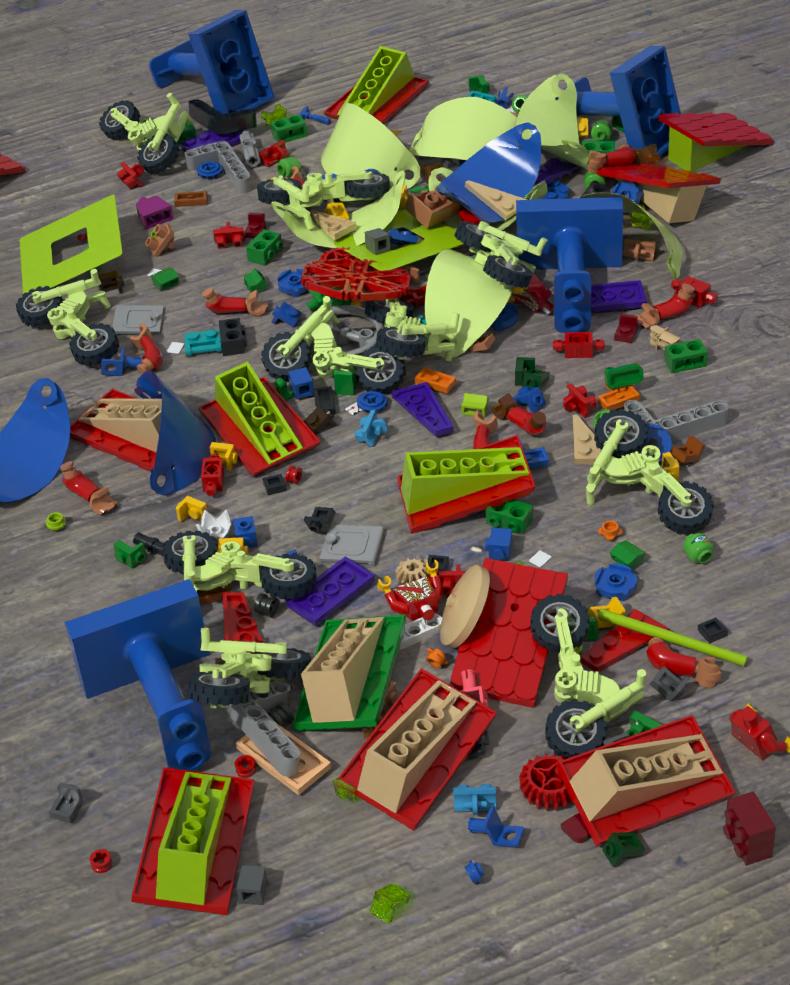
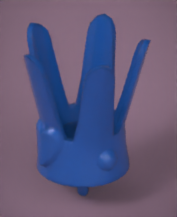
(502, 100)

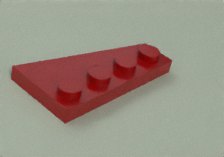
(238, 619)
(618, 643)

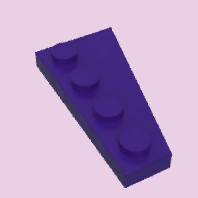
(555, 169)
(424, 407)

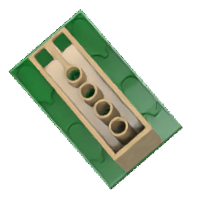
(350, 673)

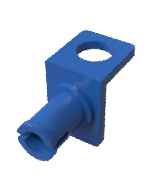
(124, 361)
(495, 829)

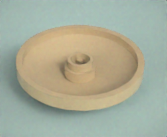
(464, 606)

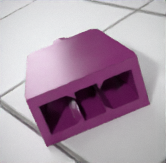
(153, 211)

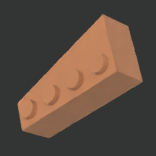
(431, 207)

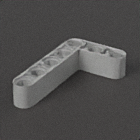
(223, 154)
(686, 422)
(264, 732)

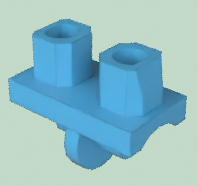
(371, 428)
(474, 798)

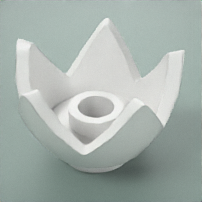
(216, 527)

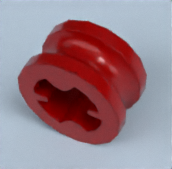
(293, 474)
(245, 760)
(98, 855)

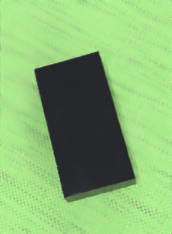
(324, 399)

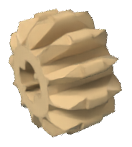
(411, 570)

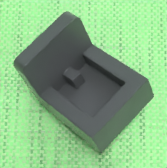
(668, 684)
(67, 803)

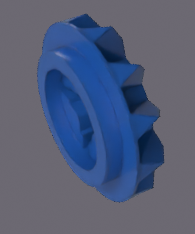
(209, 169)
(369, 397)

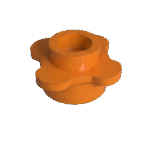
(610, 530)
(436, 658)

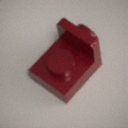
(255, 225)
(627, 328)

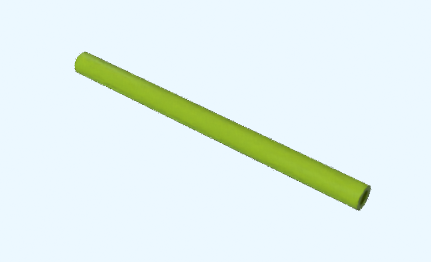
(672, 637)

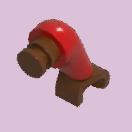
(530, 423)

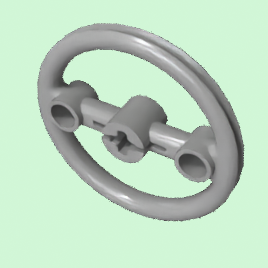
(344, 334)

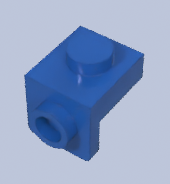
(287, 314)
(531, 396)

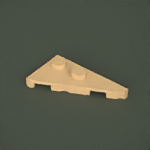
(499, 201)
(332, 225)
(584, 445)

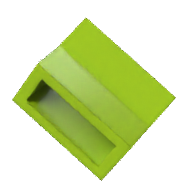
(474, 402)

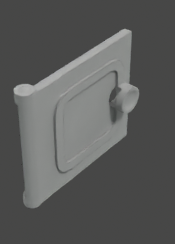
(129, 317)
(354, 542)

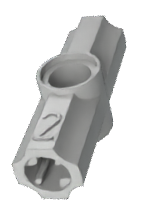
(249, 149)

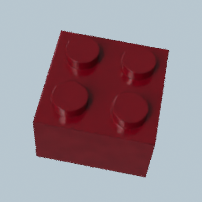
(749, 828)

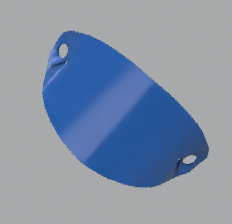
(497, 166)
(181, 441)
(33, 442)

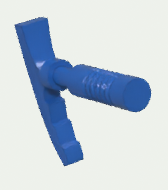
(305, 114)

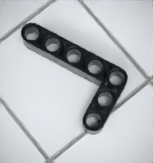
(219, 122)

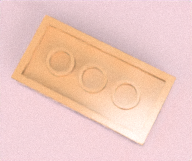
(310, 767)

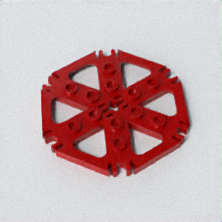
(354, 280)

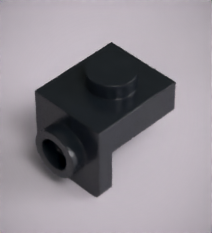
(320, 520)

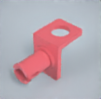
(470, 688)

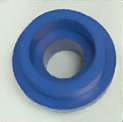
(474, 871)

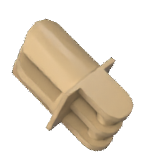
(661, 337)

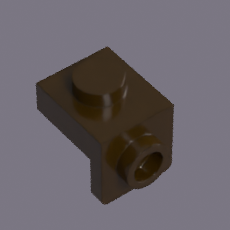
(111, 281)
(319, 419)

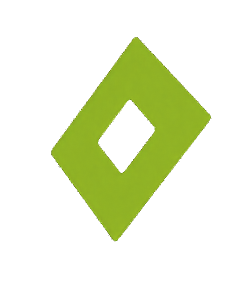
(435, 241)
(103, 243)

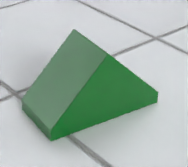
(345, 382)

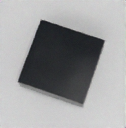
(274, 484)
(443, 562)
(712, 630)

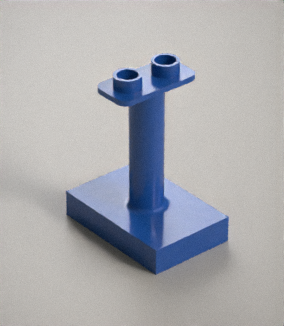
(225, 57)
(640, 95)
(579, 237)
(143, 643)

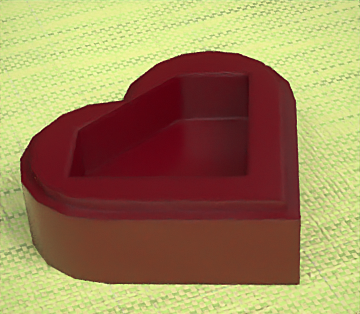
(575, 829)

